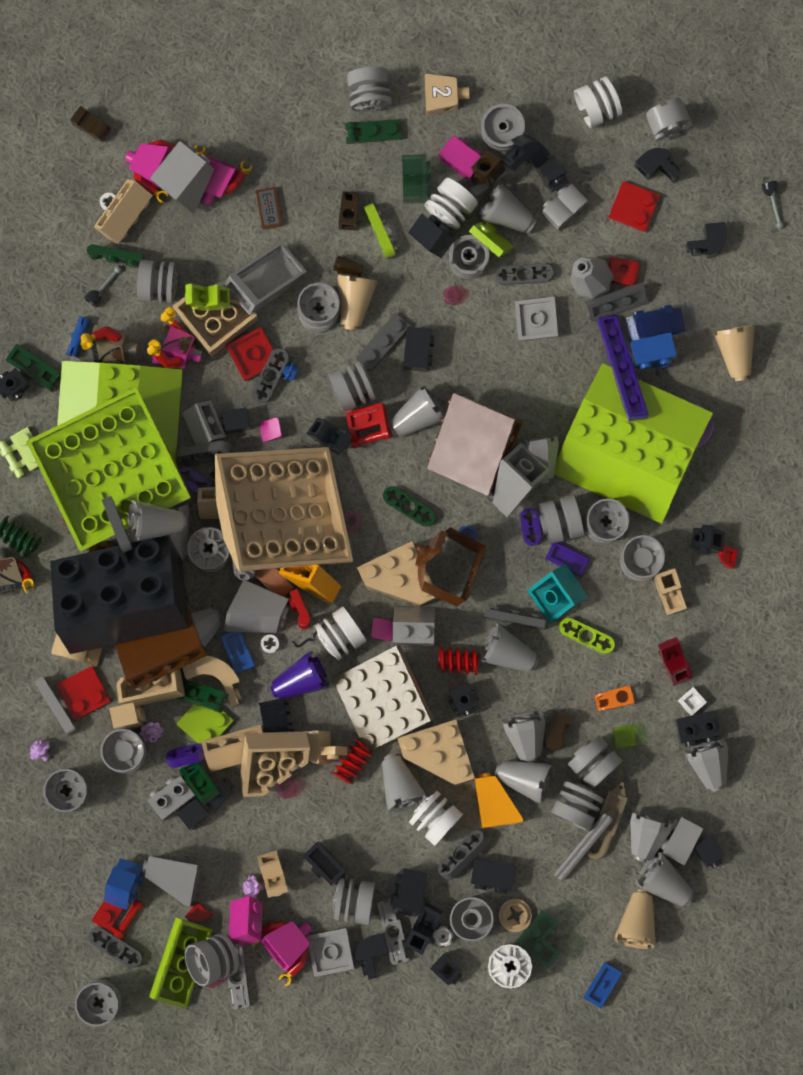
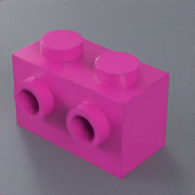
(459, 157)
(245, 921)

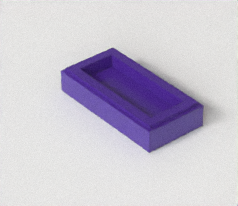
(563, 555)

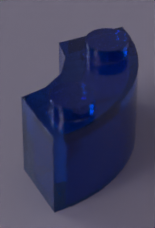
(655, 323)

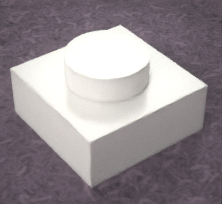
(692, 701)

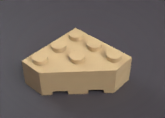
(215, 327)
(396, 576)
(159, 690)
(439, 752)
(271, 759)

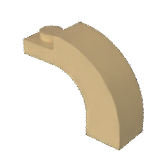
(217, 668)

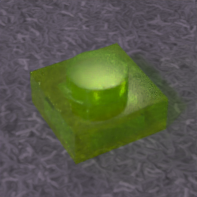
(624, 736)

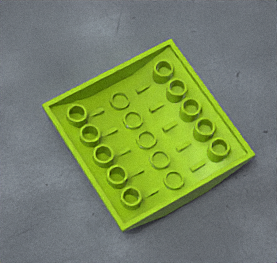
(92, 384)
(106, 454)
(636, 459)

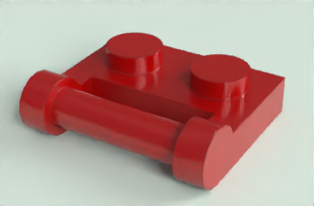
(365, 419)
(297, 604)
(108, 914)

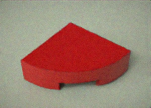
(728, 556)
(198, 913)

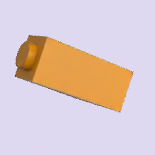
(313, 581)
(494, 803)

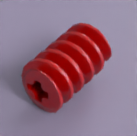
(458, 660)
(352, 762)

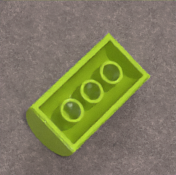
(172, 979)

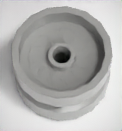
(502, 115)

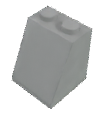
(184, 175)
(517, 478)
(256, 610)
(414, 627)
(174, 877)

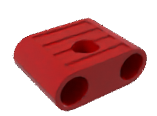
(624, 271)

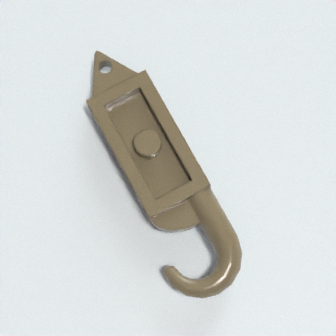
(614, 806)

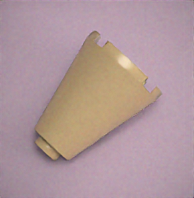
(354, 299)
(737, 350)
(638, 922)

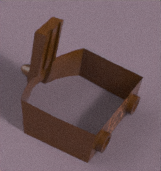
(429, 550)

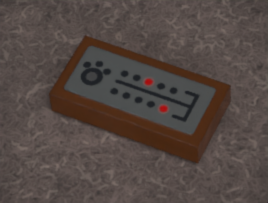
(269, 208)

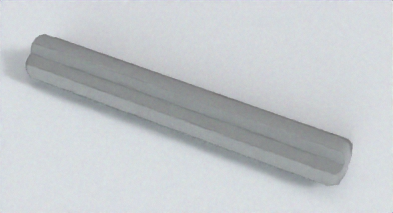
(583, 846)

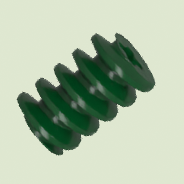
(18, 538)

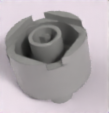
(668, 119)
(468, 268)

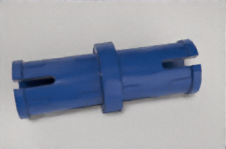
(75, 344)

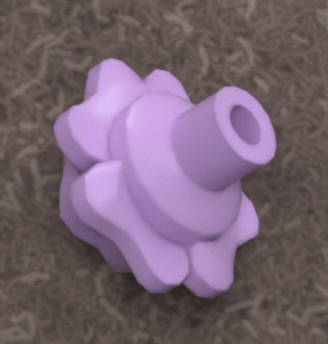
(151, 731)
(39, 750)
(252, 886)

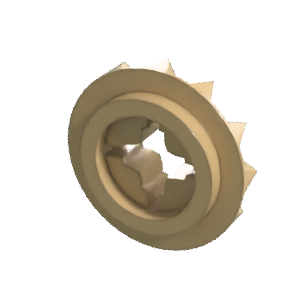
(524, 918)

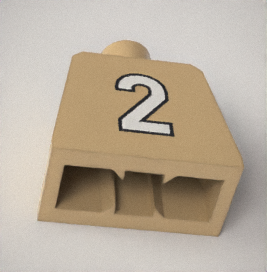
(443, 94)

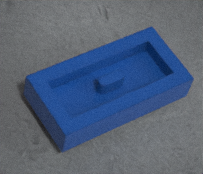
(237, 651)
(602, 985)

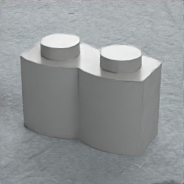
(564, 206)

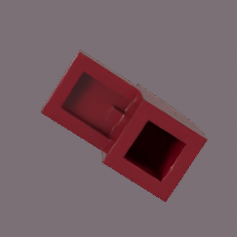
(674, 661)

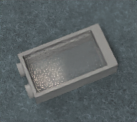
(265, 278)

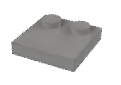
(537, 319)
(331, 952)

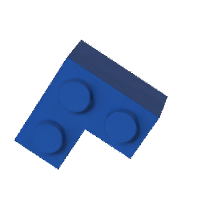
(653, 350)
(123, 884)

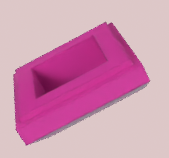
(270, 430)
(382, 629)

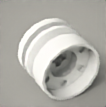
(602, 100)
(451, 204)
(340, 633)
(435, 817)
(503, 955)

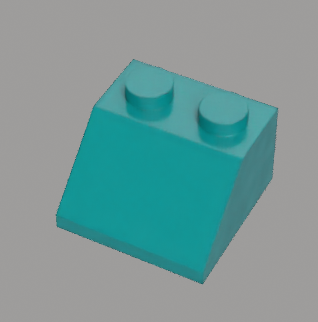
(557, 593)

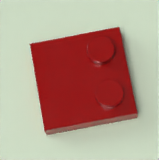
(634, 206)
(251, 353)
(83, 693)

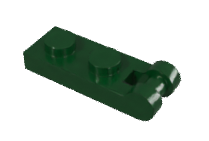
(373, 131)
(114, 255)
(33, 367)
(203, 695)
(199, 782)

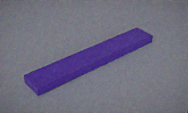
(622, 368)

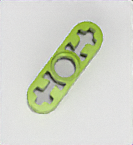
(379, 229)
(575, 624)

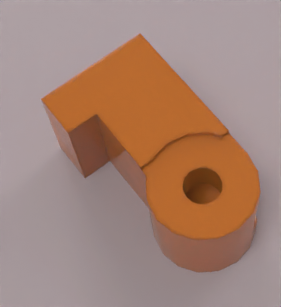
(615, 698)

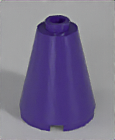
(300, 678)

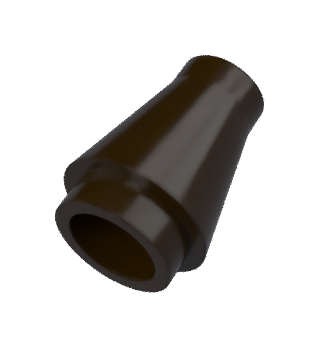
(347, 266)

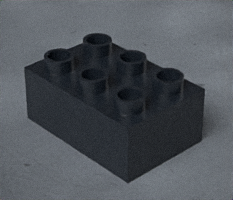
(118, 595)

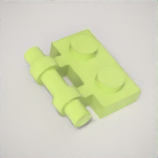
(20, 444)

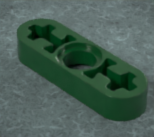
(393, 502)

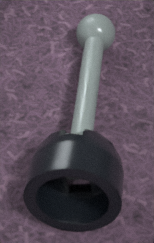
(771, 189)
(94, 295)

